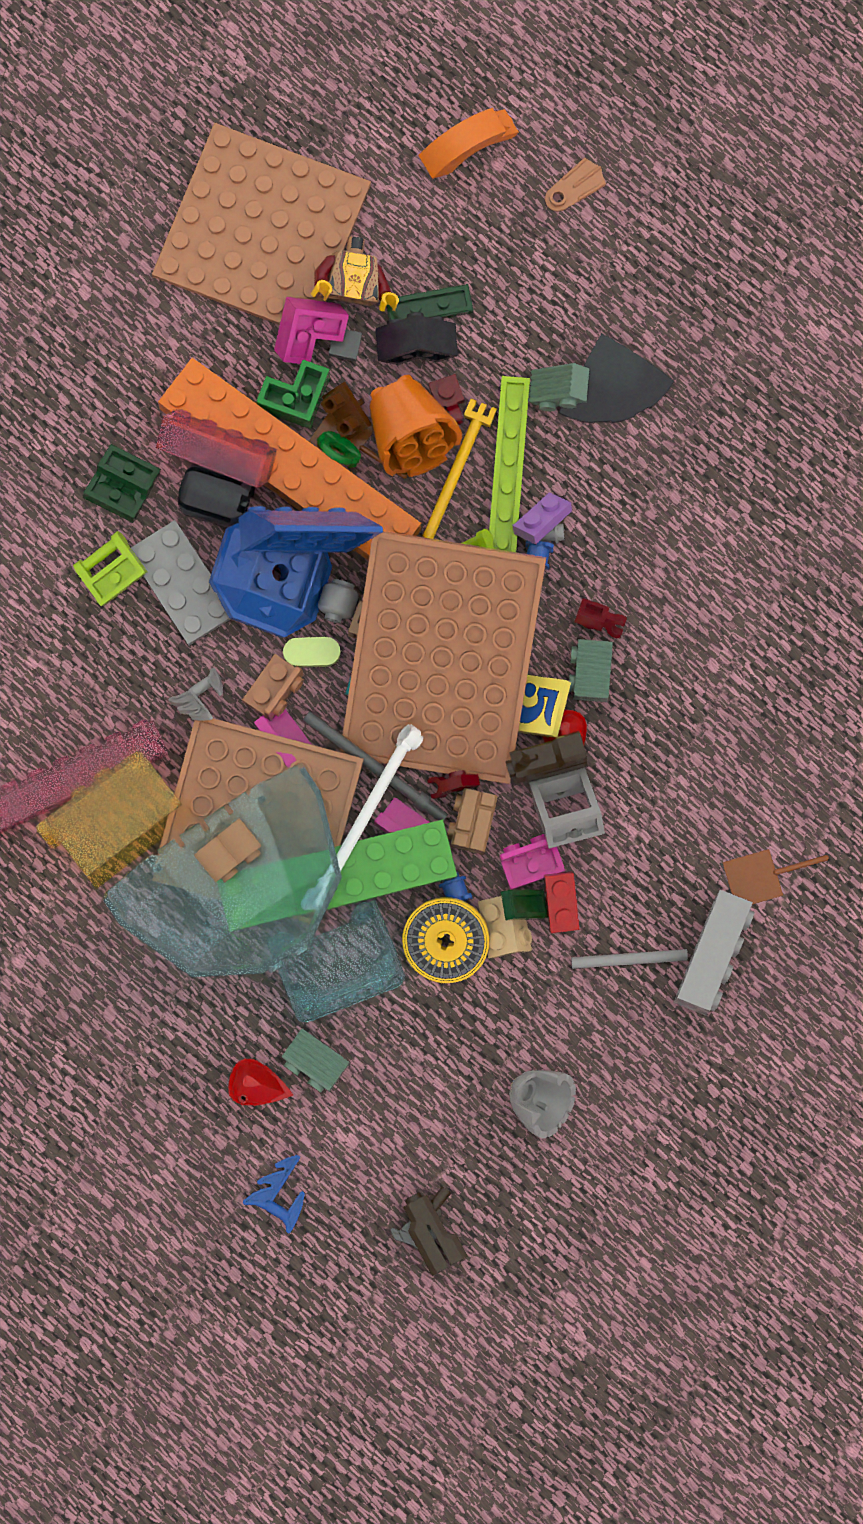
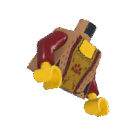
(353, 278)

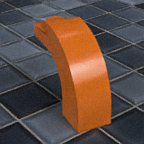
(465, 139)

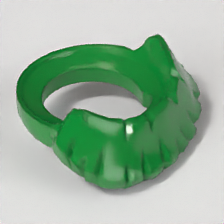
(351, 454)

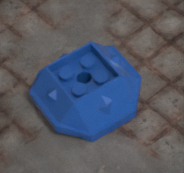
(259, 600)

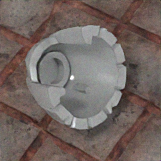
(542, 1100)

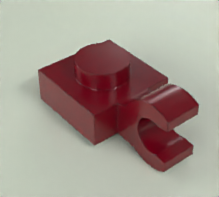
(449, 395)
(596, 616)
(455, 783)

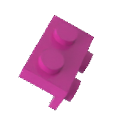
(530, 862)

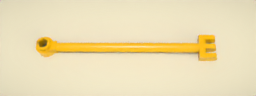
(477, 419)

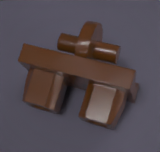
(346, 411)

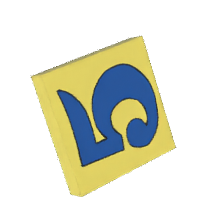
(543, 706)

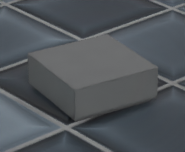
(348, 348)

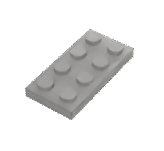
(181, 582)

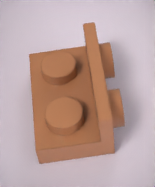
(273, 687)

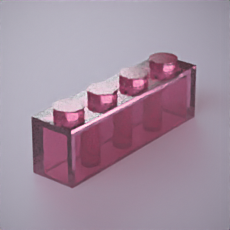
(216, 447)

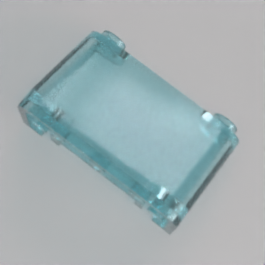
(343, 966)

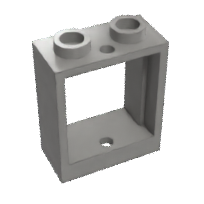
(558, 829)

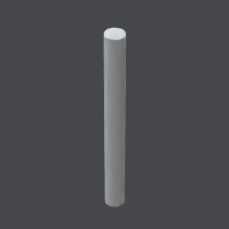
(629, 958)

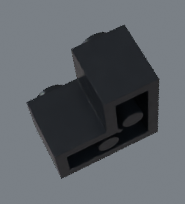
(416, 339)

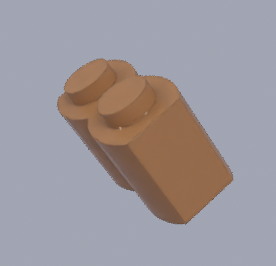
(228, 850)

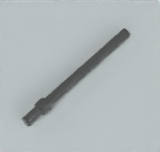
(420, 800)

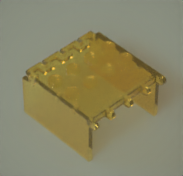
(112, 818)

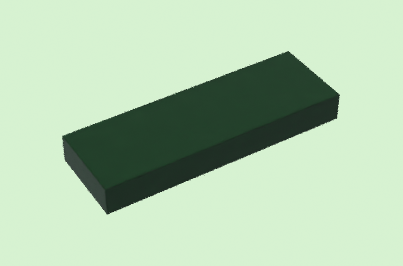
(439, 302)

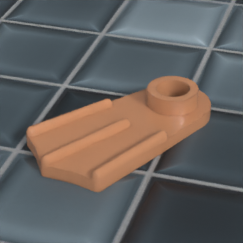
(576, 185)

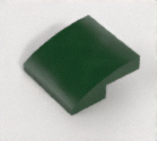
(121, 483)

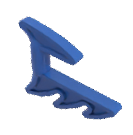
(265, 1197)

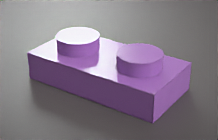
(542, 518)

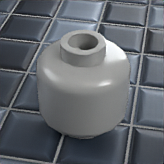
(338, 600)

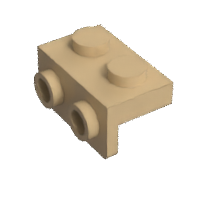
(504, 936)

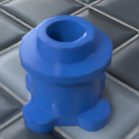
(540, 549)
(456, 888)

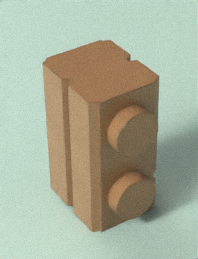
(473, 821)

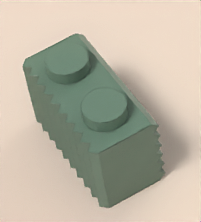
(559, 386)
(591, 670)
(314, 1060)

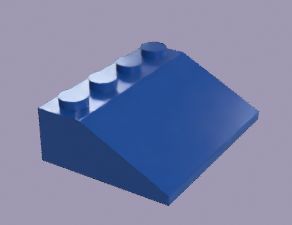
(304, 530)

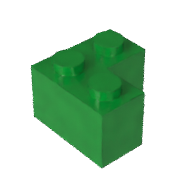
(298, 401)

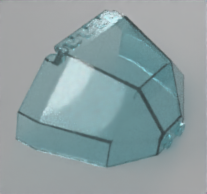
(257, 913)

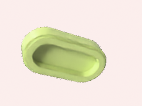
(312, 652)

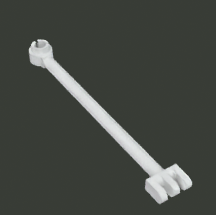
(408, 739)

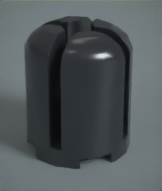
(213, 496)

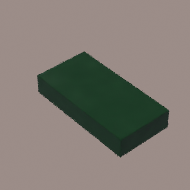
(524, 904)

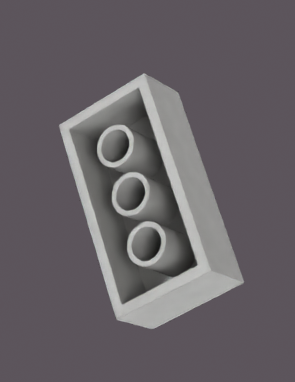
(713, 951)

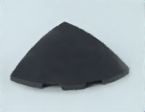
(618, 384)

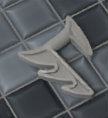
(190, 703)

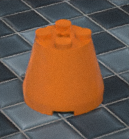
(411, 428)

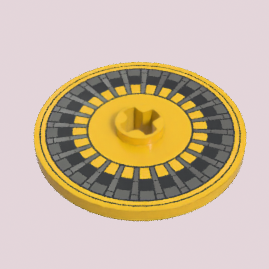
(426, 951)

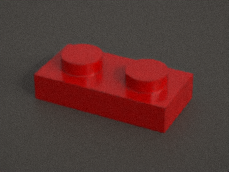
(561, 902)

